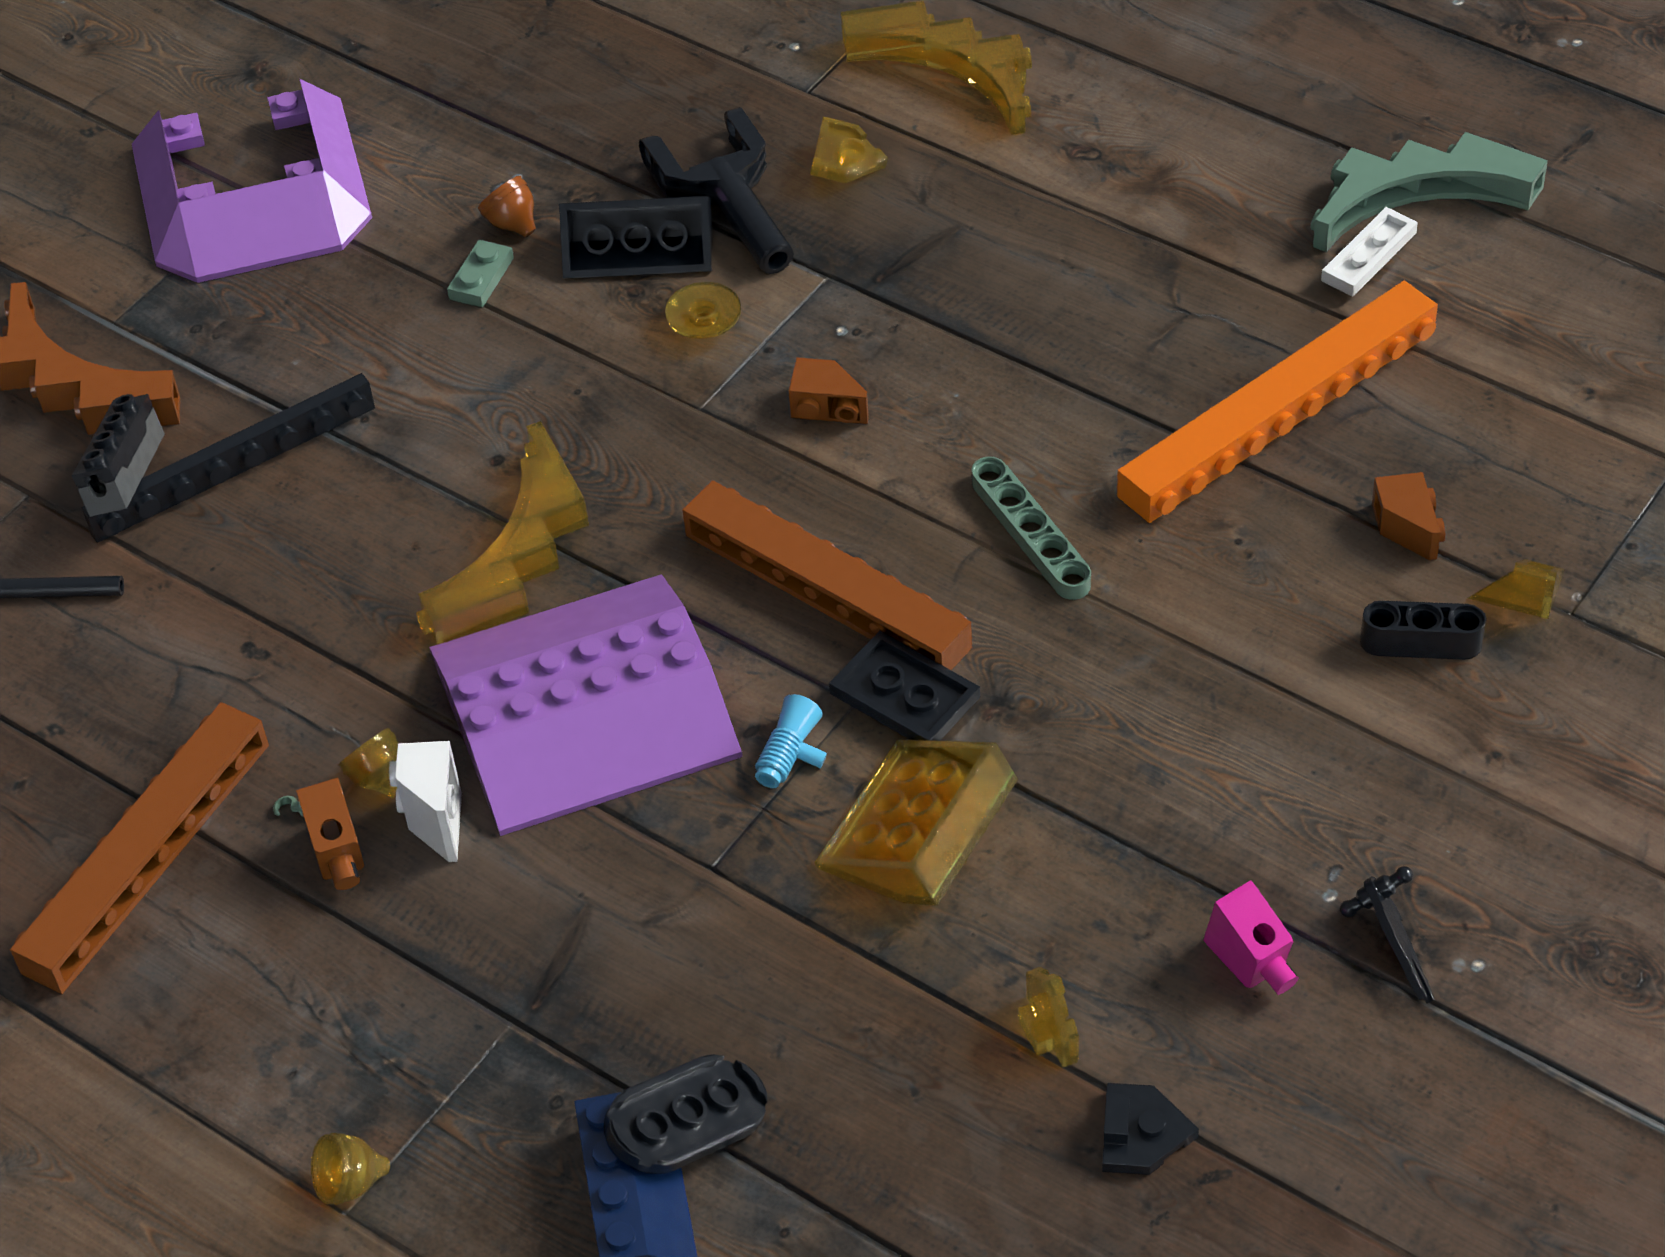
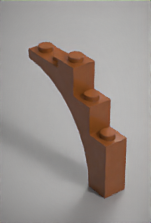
(67, 381)

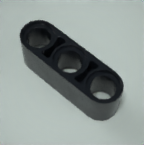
(1422, 630)

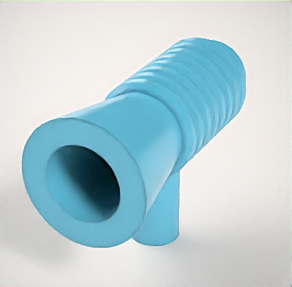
(786, 743)

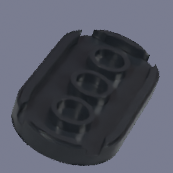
(685, 1114)

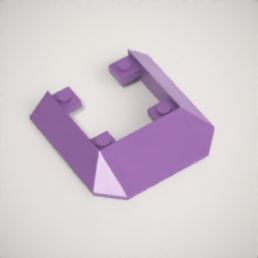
(259, 225)

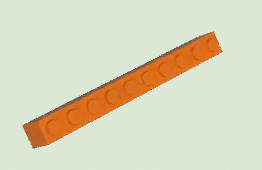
(1276, 402)

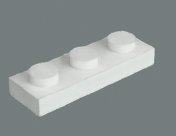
(1369, 251)

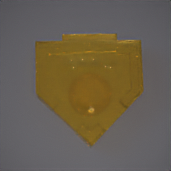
(845, 152)
(1046, 1015)

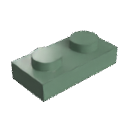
(480, 273)

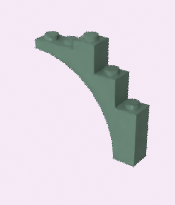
(1420, 173)

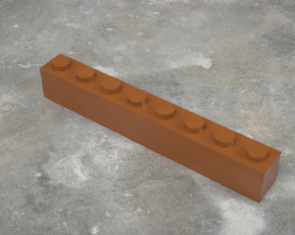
(824, 575)
(139, 848)

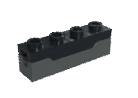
(118, 454)

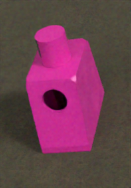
(1251, 939)

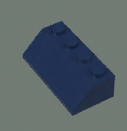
(631, 1208)

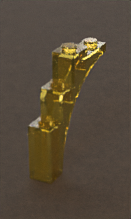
(952, 46)

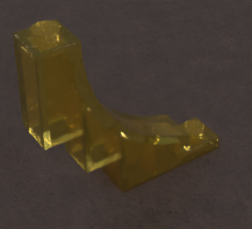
(492, 586)

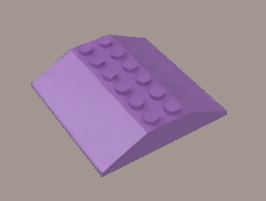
(585, 703)

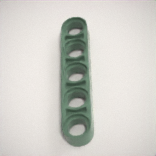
(1031, 542)

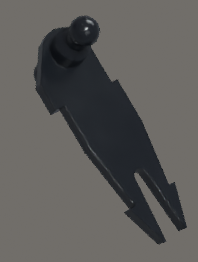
(1377, 894)

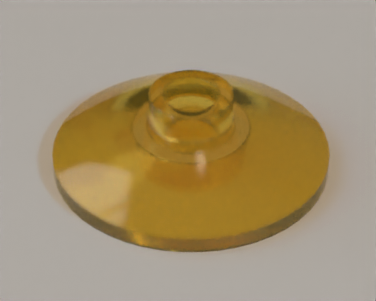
(703, 310)

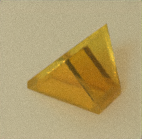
(1526, 589)

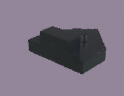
(1142, 1129)

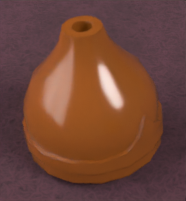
(510, 207)

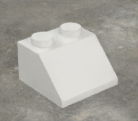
(429, 794)

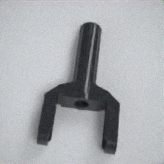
(729, 185)

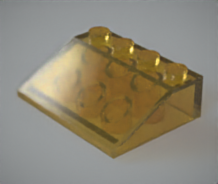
(919, 818)

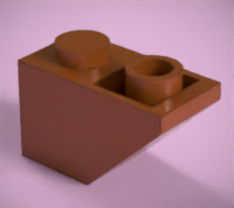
(826, 393)
(1407, 513)

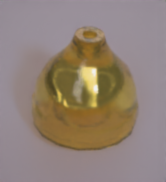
(370, 763)
(345, 1168)

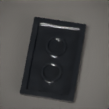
(904, 689)

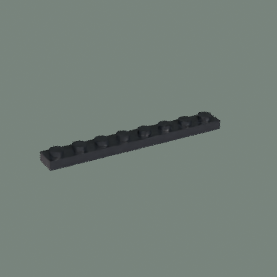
(237, 454)

